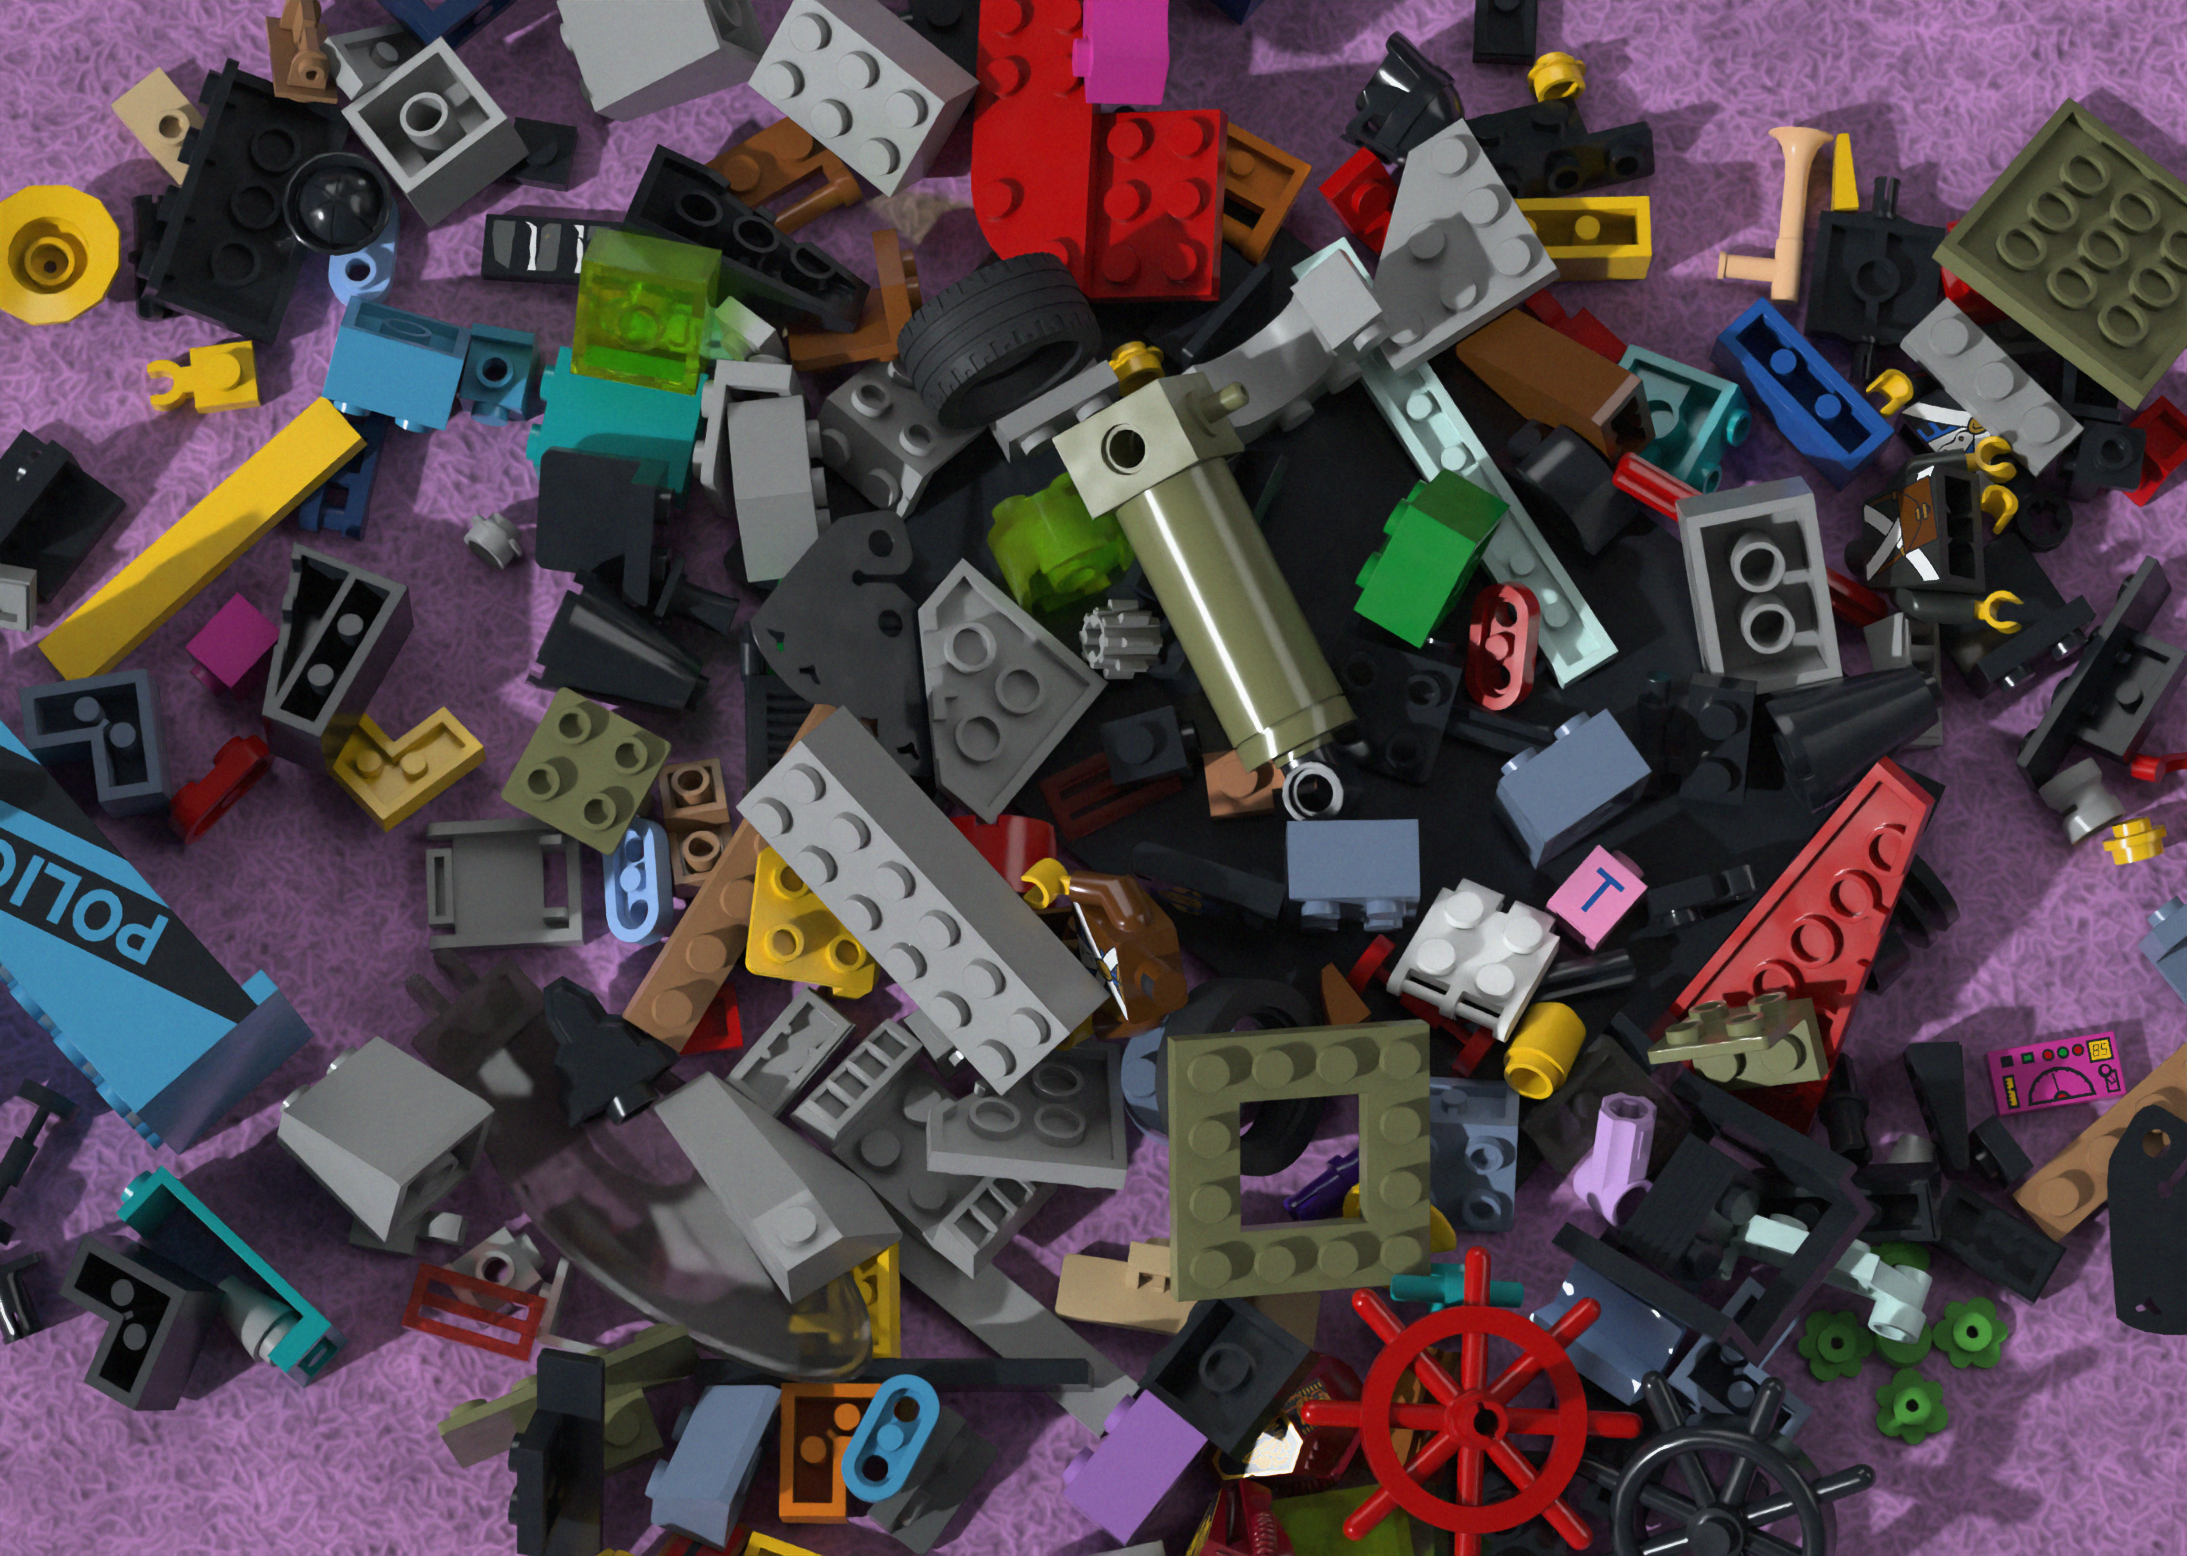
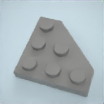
(1453, 250)
(994, 691)
(1049, 1127)

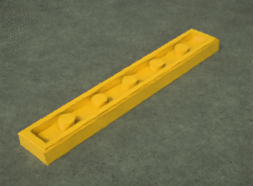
(203, 543)

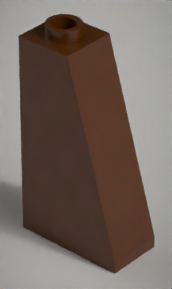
(1558, 383)

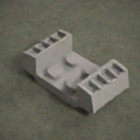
(875, 1123)

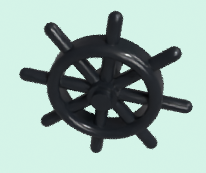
(1727, 1516)

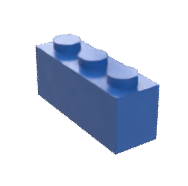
(1801, 394)

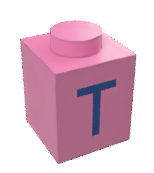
(1597, 897)

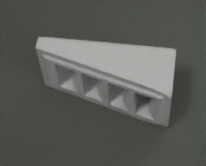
(1907, 641)

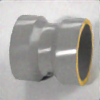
(2082, 801)

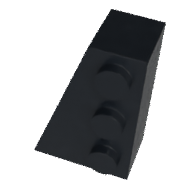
(330, 655)

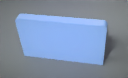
(1624, 1340)

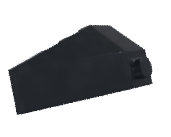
(758, 261)

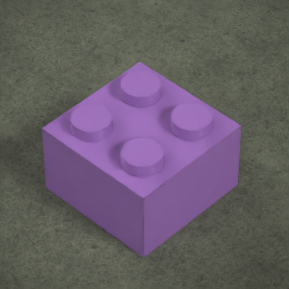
(1134, 1468)

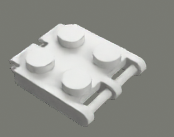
(1478, 956)

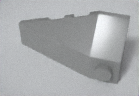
(783, 1194)

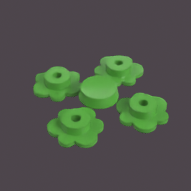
(1907, 1384)

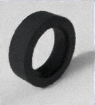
(1215, 1006)

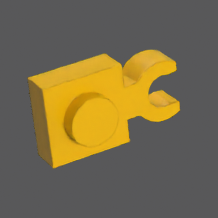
(219, 379)

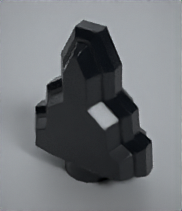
(601, 1058)

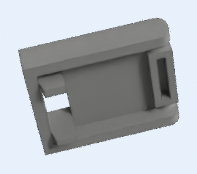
(496, 888)

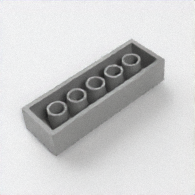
(922, 900)

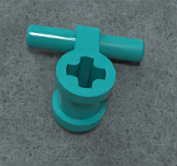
(1446, 1289)

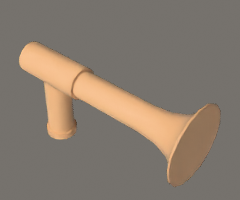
(1784, 271)

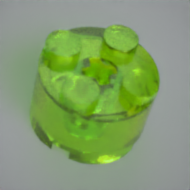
(1054, 548)

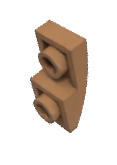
(694, 820)

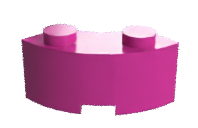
(1123, 51)

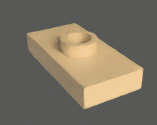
(159, 119)

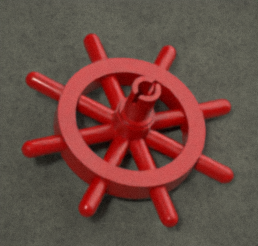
(1472, 1416)

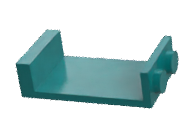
(309, 1343)

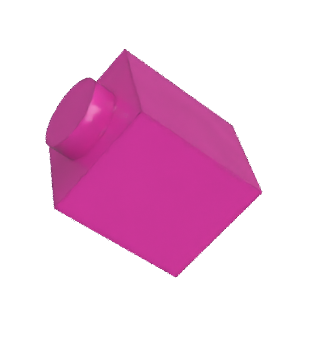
(233, 649)

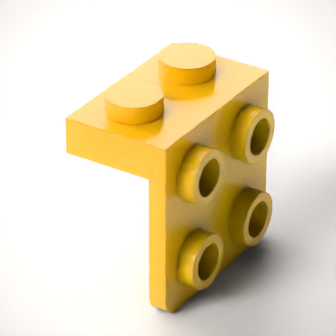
(799, 936)

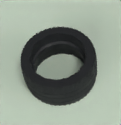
(998, 340)

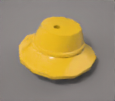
(62, 229)

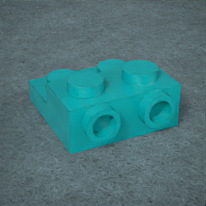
(1691, 415)

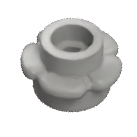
(494, 540)

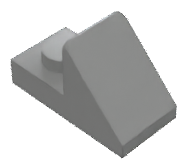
(367, 56)

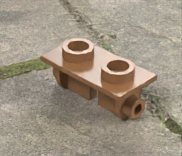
(295, 55)

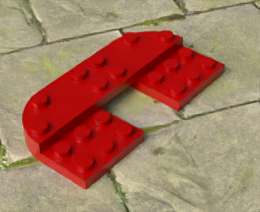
(1113, 195)

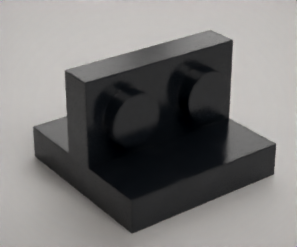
(50, 511)

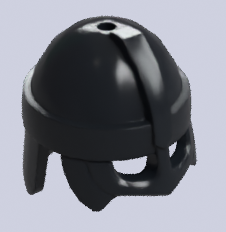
(1405, 101)

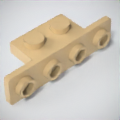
(1140, 1299)

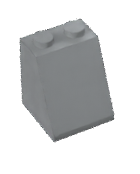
(659, 51)
(385, 1135)

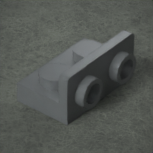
(938, 1484)

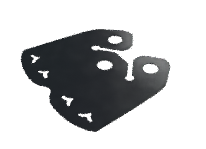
(838, 632)
(2146, 1229)

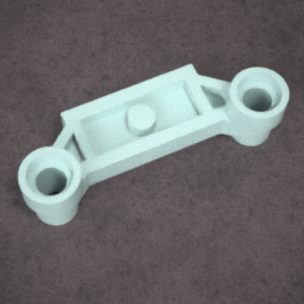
(1896, 1291)

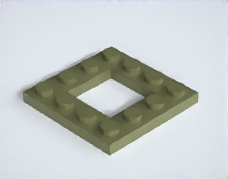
(1205, 1086)

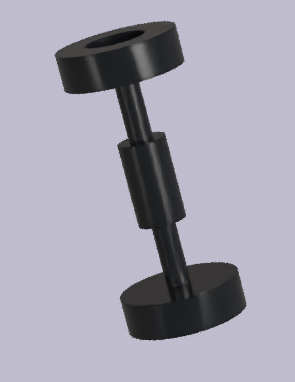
(22, 1149)

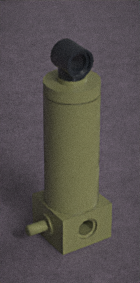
(1167, 480)

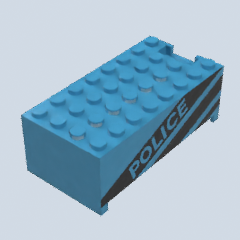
(120, 971)

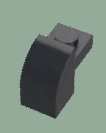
(1567, 482)

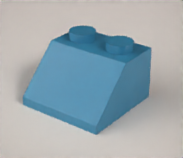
(396, 365)

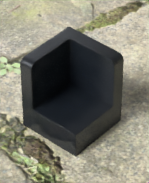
(2084, 396)

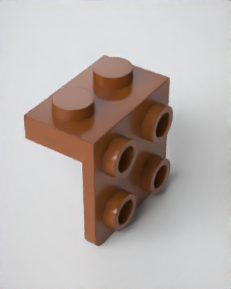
(879, 322)

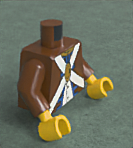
(1122, 943)

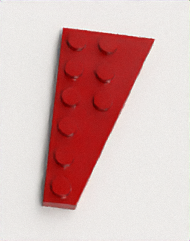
(1821, 927)

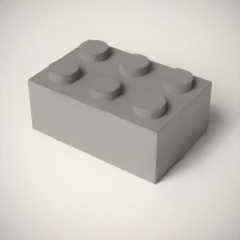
(865, 87)
(1760, 585)

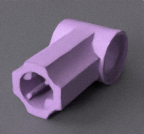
(1616, 1172)

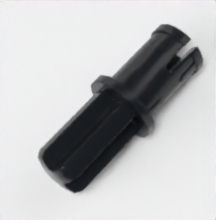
(146, 228)
(1845, 1114)

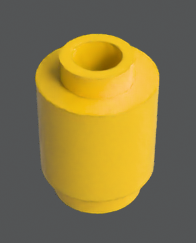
(1543, 1049)

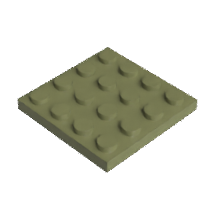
(2084, 252)

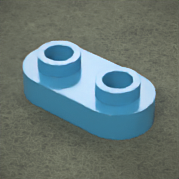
(890, 1439)

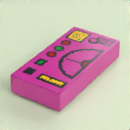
(2055, 1074)

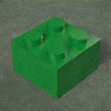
(1428, 555)

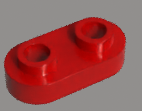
(1499, 642)
(236, 771)

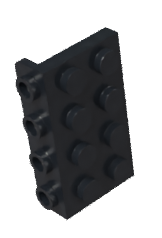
(226, 229)

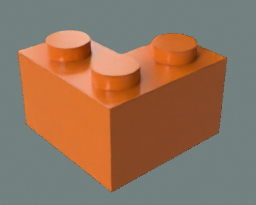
(813, 1439)

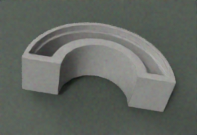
(1303, 350)

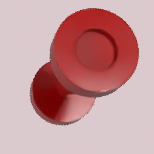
(1372, 966)

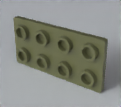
(631, 1434)

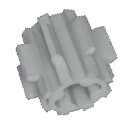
(1120, 639)

